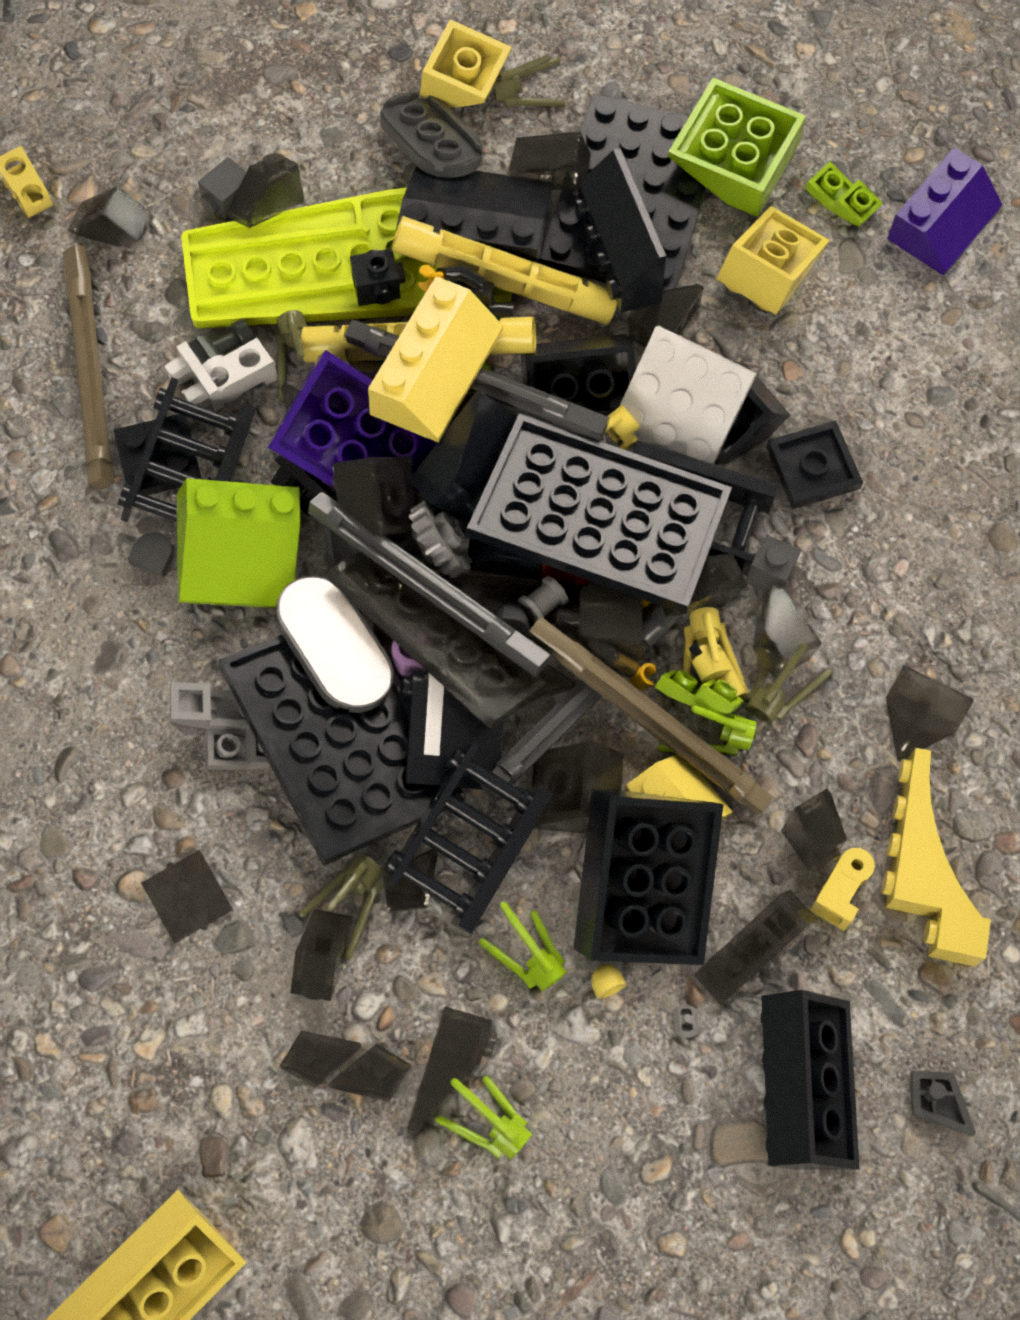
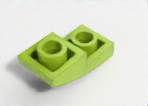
(838, 194)
(712, 695)

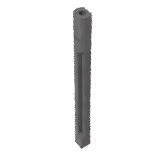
(499, 388)
(430, 585)
(568, 711)

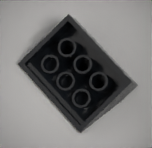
(483, 207)
(647, 878)

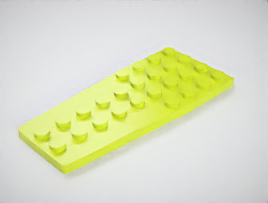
(297, 264)

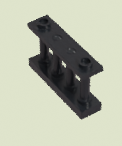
(223, 457)
(746, 490)
(507, 838)

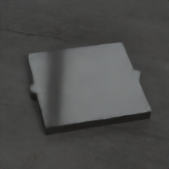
(187, 896)

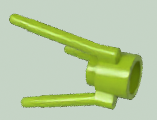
(735, 731)
(544, 966)
(508, 1133)

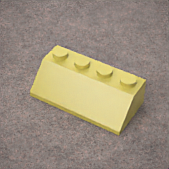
(434, 360)
(159, 1271)

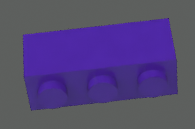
(946, 212)

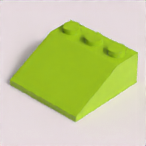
(737, 144)
(236, 542)

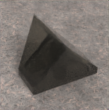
(923, 711)

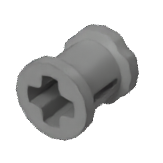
(543, 599)

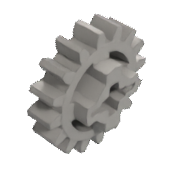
(440, 539)

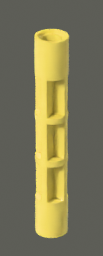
(505, 270)
(516, 338)

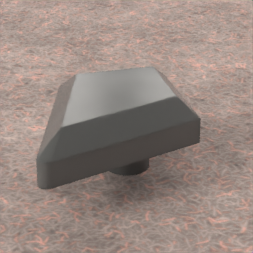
(939, 1100)

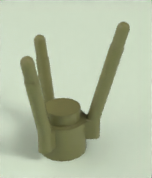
(509, 84)
(290, 329)
(767, 702)
(358, 878)

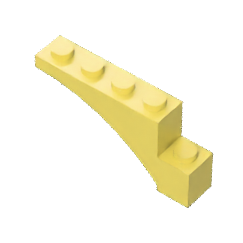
(922, 876)

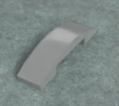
(205, 707)

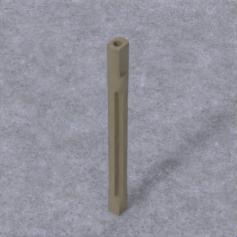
(95, 430)
(650, 716)

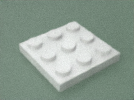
(685, 396)

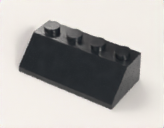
(621, 234)
(809, 1082)

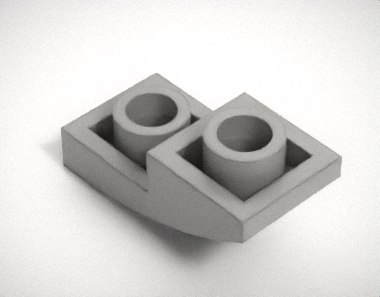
(233, 750)

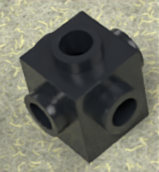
(376, 277)

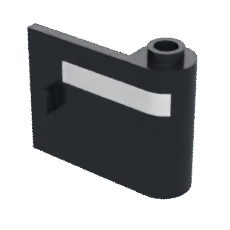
(438, 727)

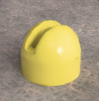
(607, 981)

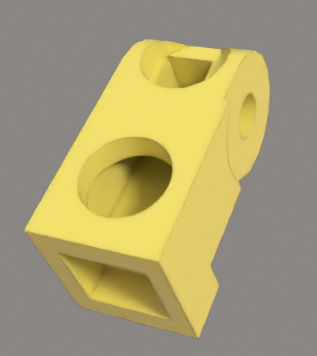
(24, 183)
(845, 878)

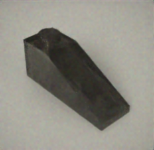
(755, 946)
(455, 1053)

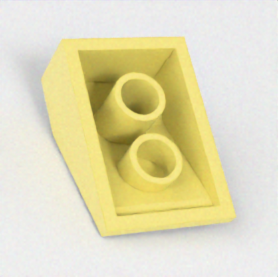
(771, 260)

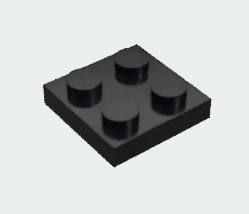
(131, 446)
(814, 464)

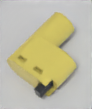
(708, 669)

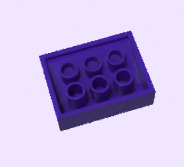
(334, 423)

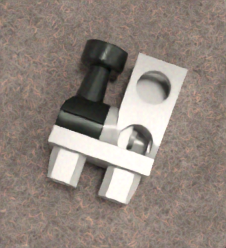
(221, 377)

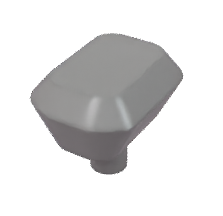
(685, 1021)

